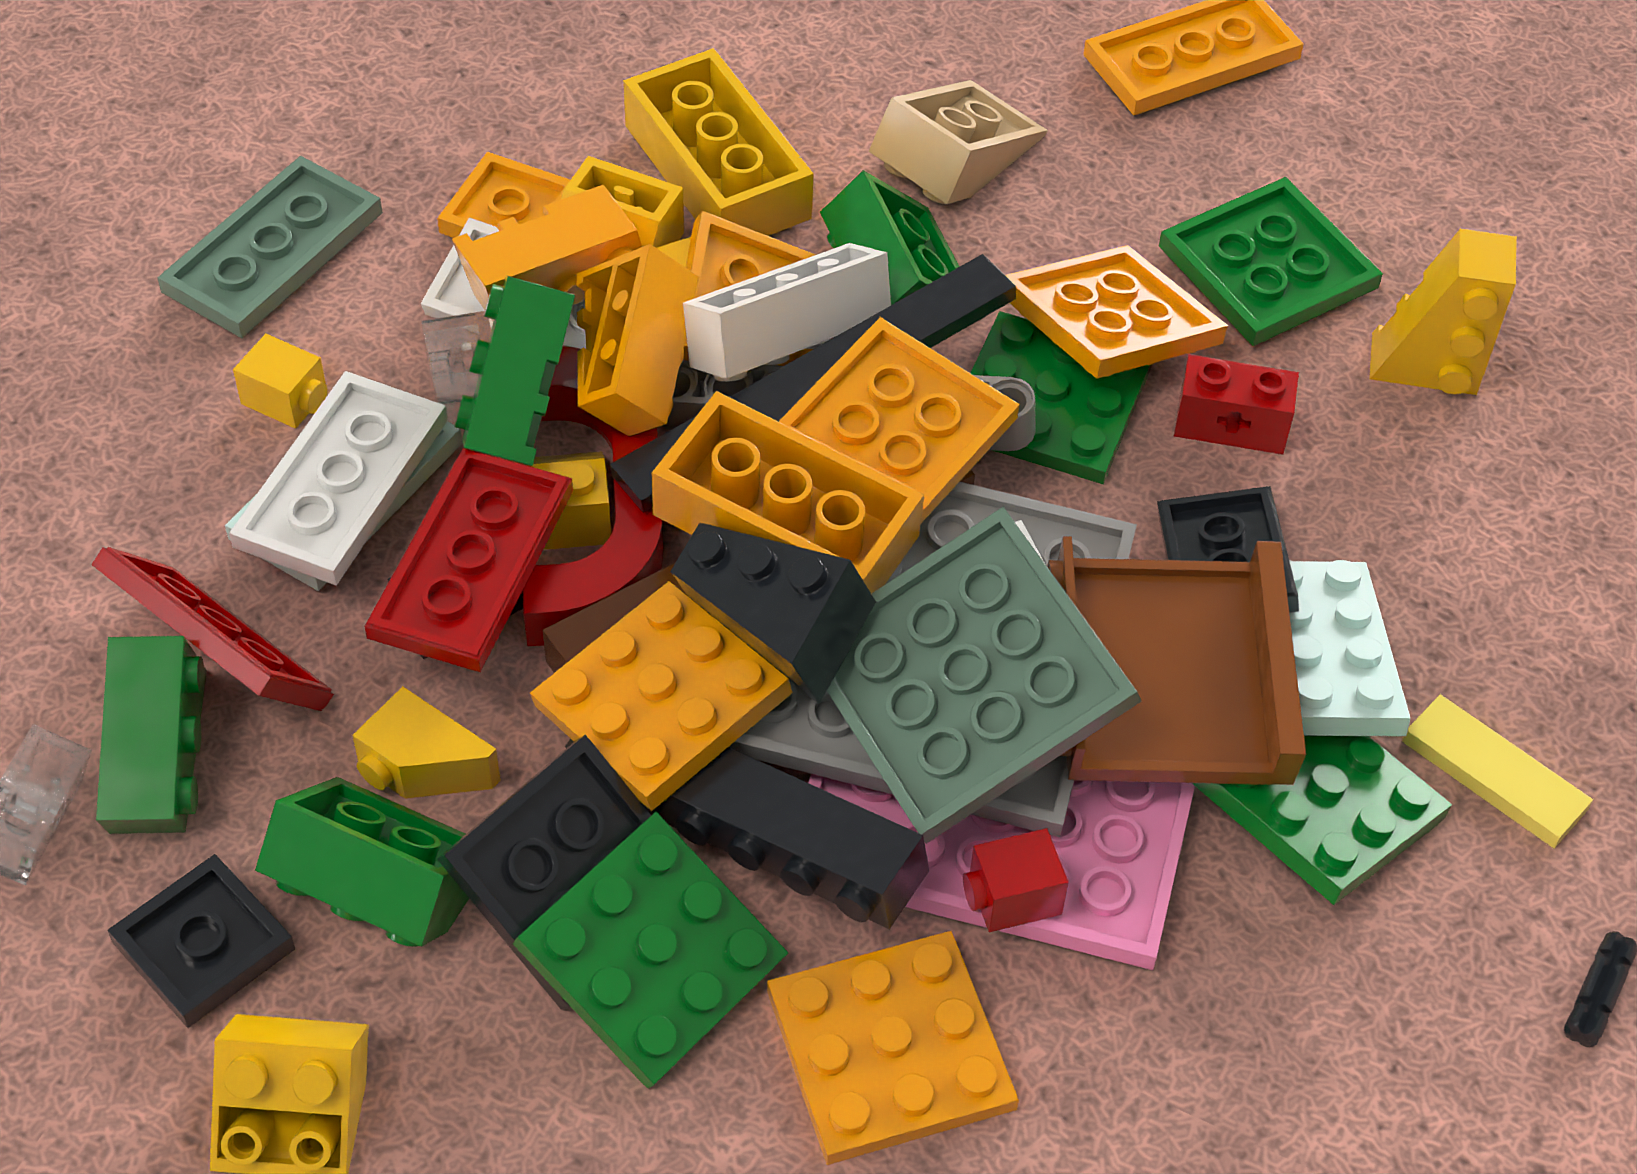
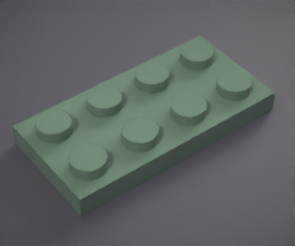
(270, 246)

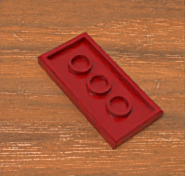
(469, 560)
(214, 629)

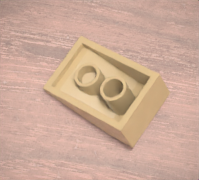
(952, 139)

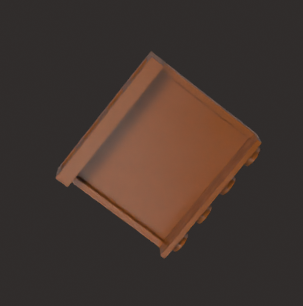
(1208, 661)

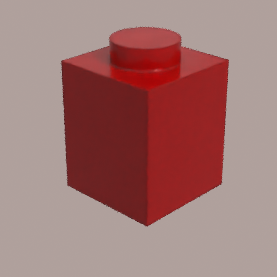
(1016, 880)

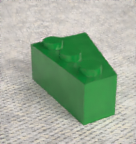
(150, 735)

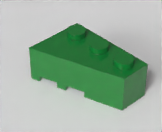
(514, 369)

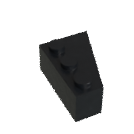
(779, 599)

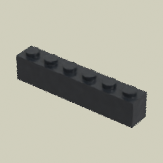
(800, 835)

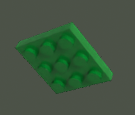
(1270, 260)
(1075, 414)
(1342, 815)
(650, 949)

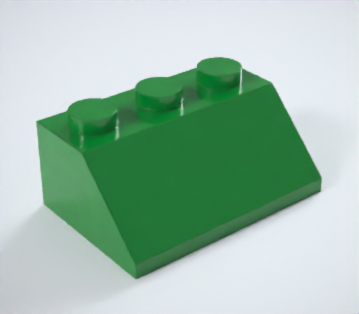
(891, 222)
(364, 860)

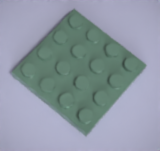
(974, 676)

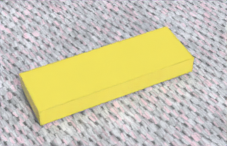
(1497, 771)

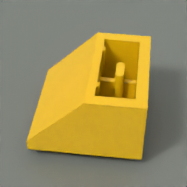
(649, 203)
(287, 1095)

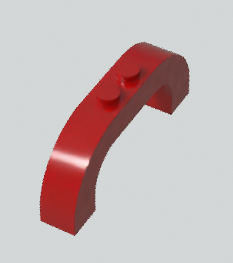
(627, 555)

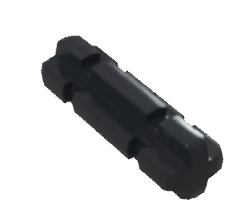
(1601, 989)

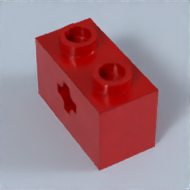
(1236, 404)

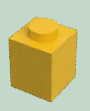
(281, 381)

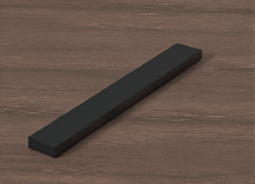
(926, 315)

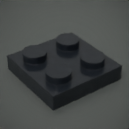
(201, 940)

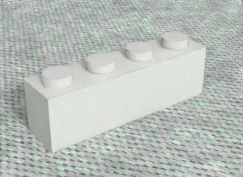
(785, 311)

